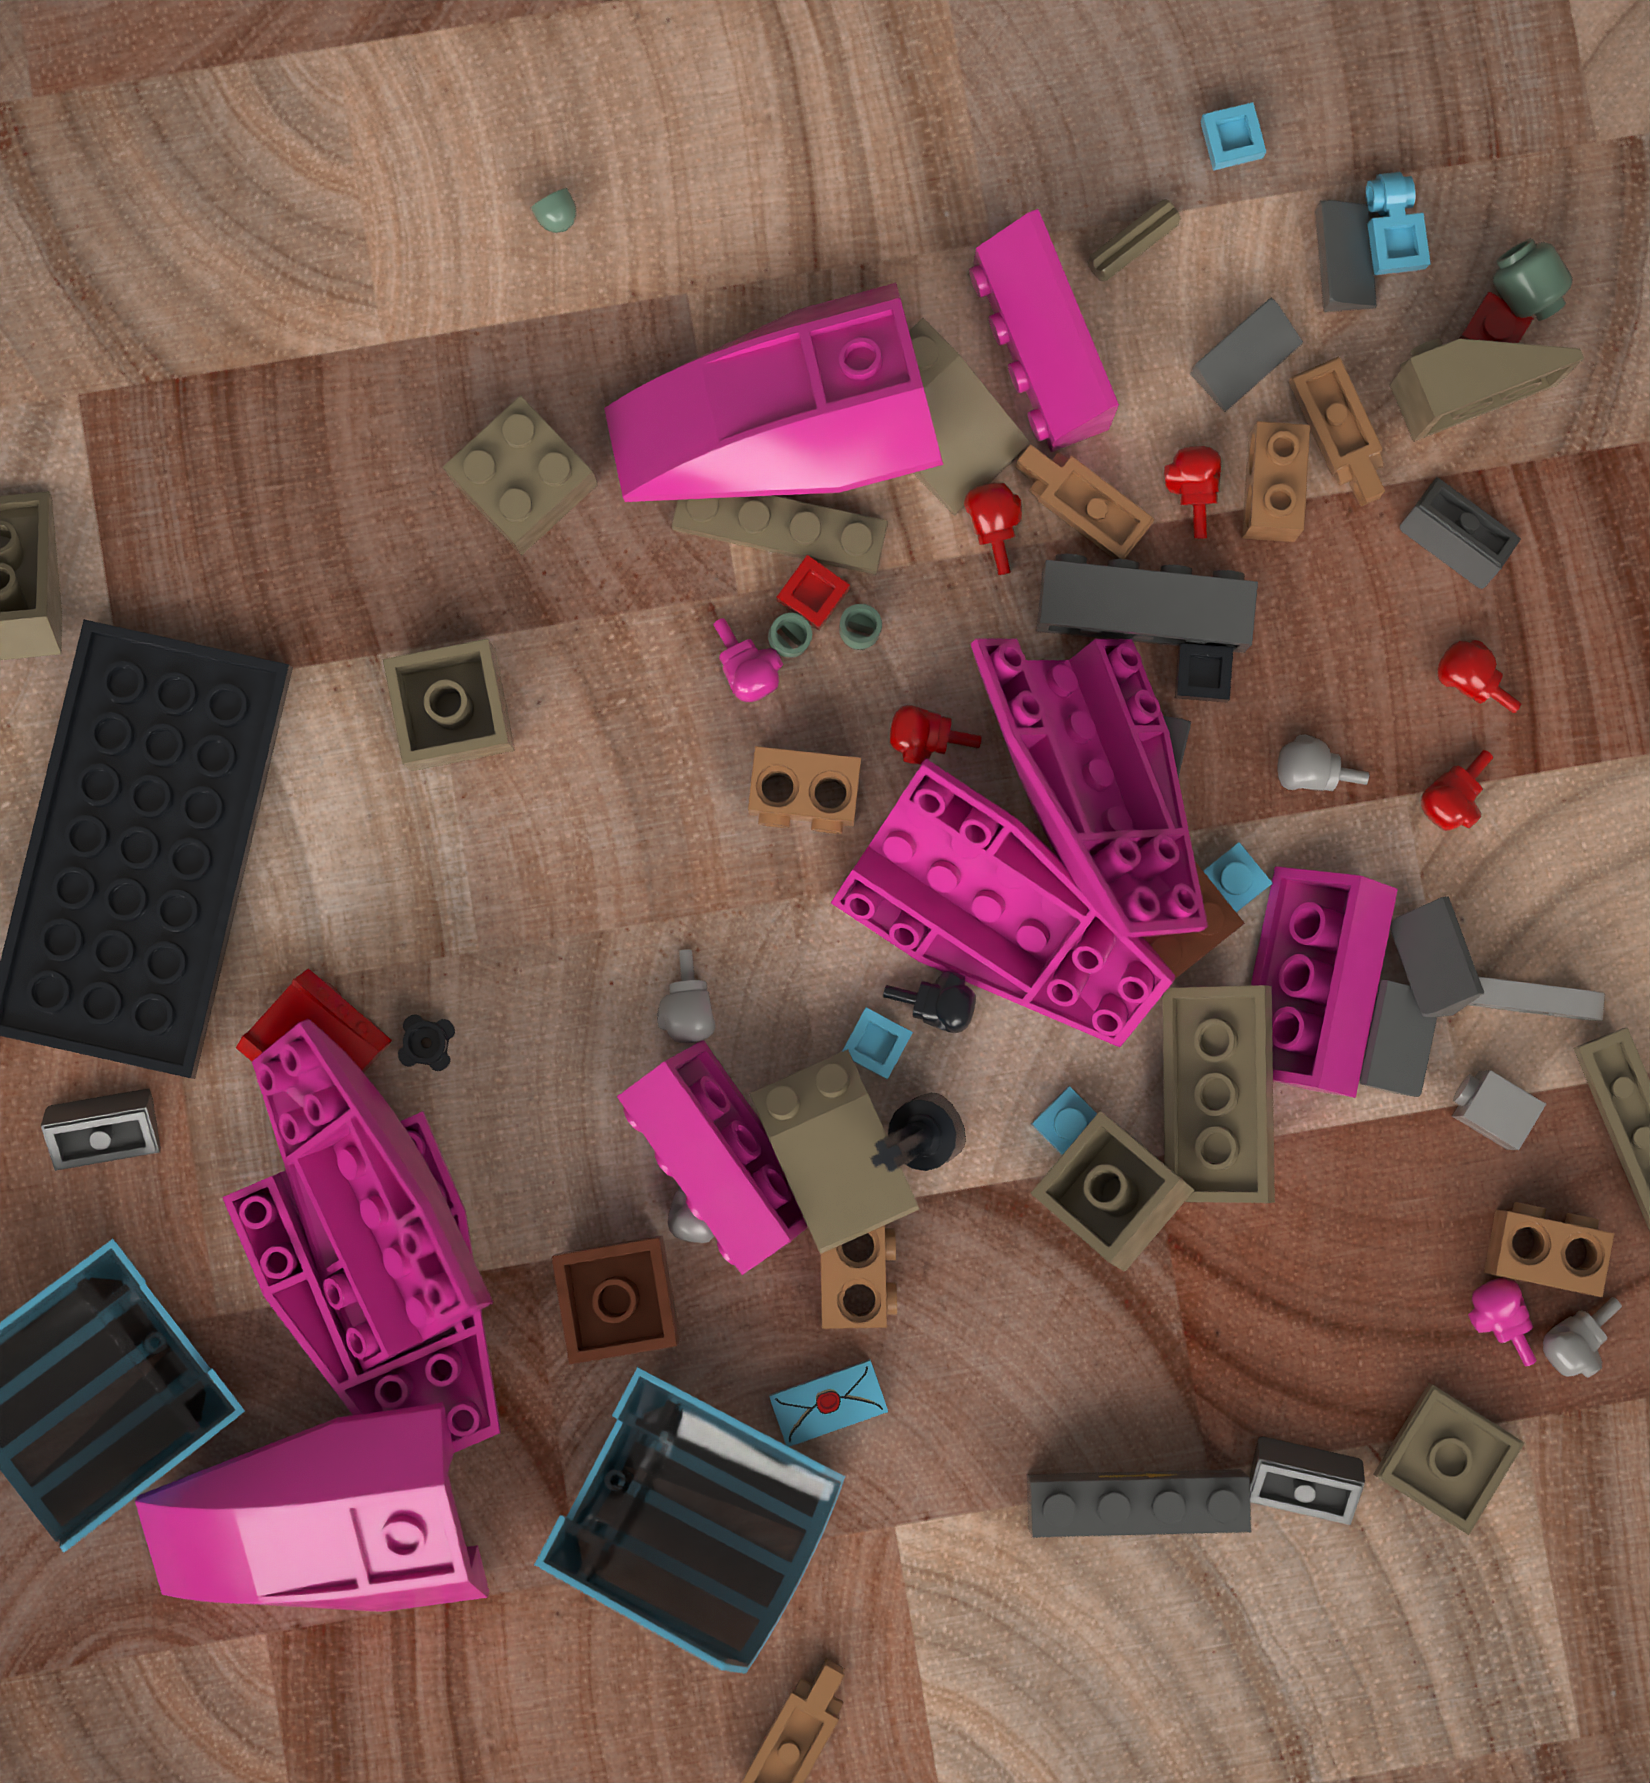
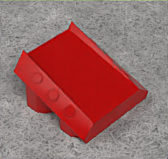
(321, 1004)

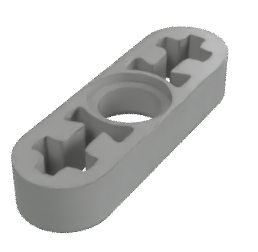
(1541, 999)

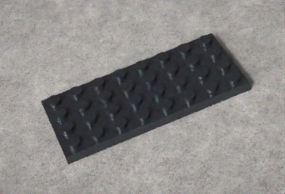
(139, 848)

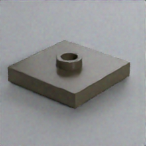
(1448, 1458)

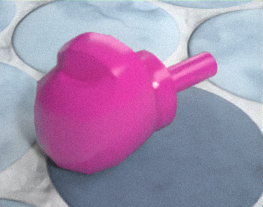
(749, 671)
(1502, 1310)

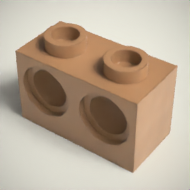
(1276, 481)
(806, 774)
(1547, 1259)
(842, 1272)

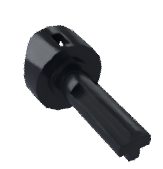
(922, 1135)

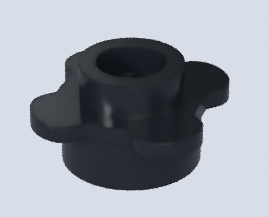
(415, 1031)

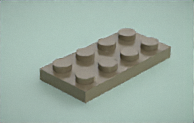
(1219, 1091)

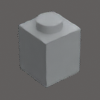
(1497, 1109)

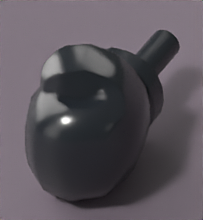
(944, 1004)

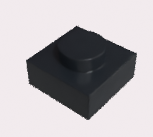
(1204, 672)

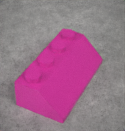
(1043, 333)
(1324, 963)
(716, 1154)

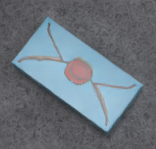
(828, 1403)

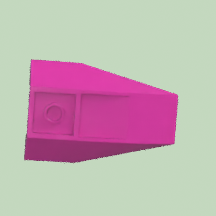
(784, 410)
(1100, 778)
(993, 903)
(365, 1201)
(441, 1370)
(321, 1521)

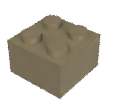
(521, 475)
(448, 705)
(1112, 1191)

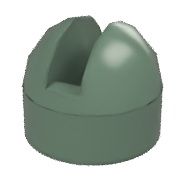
(556, 211)
(862, 619)
(796, 629)

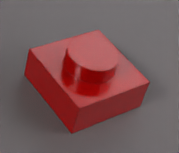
(1495, 322)
(813, 592)

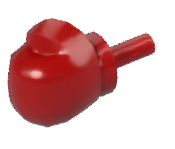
(1197, 479)
(993, 515)
(1474, 673)
(922, 732)
(1452, 796)

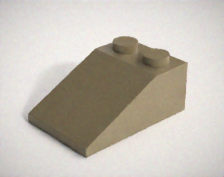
(1472, 378)
(969, 423)
(29, 578)
(825, 1144)

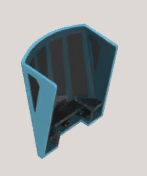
(99, 1395)
(693, 1524)

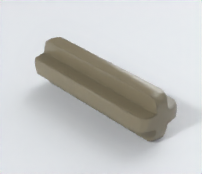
(1134, 240)

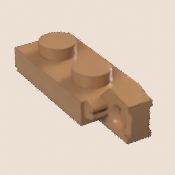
(1341, 428)
(1085, 501)
(799, 1730)

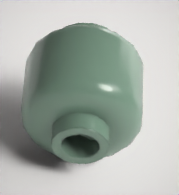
(1532, 279)

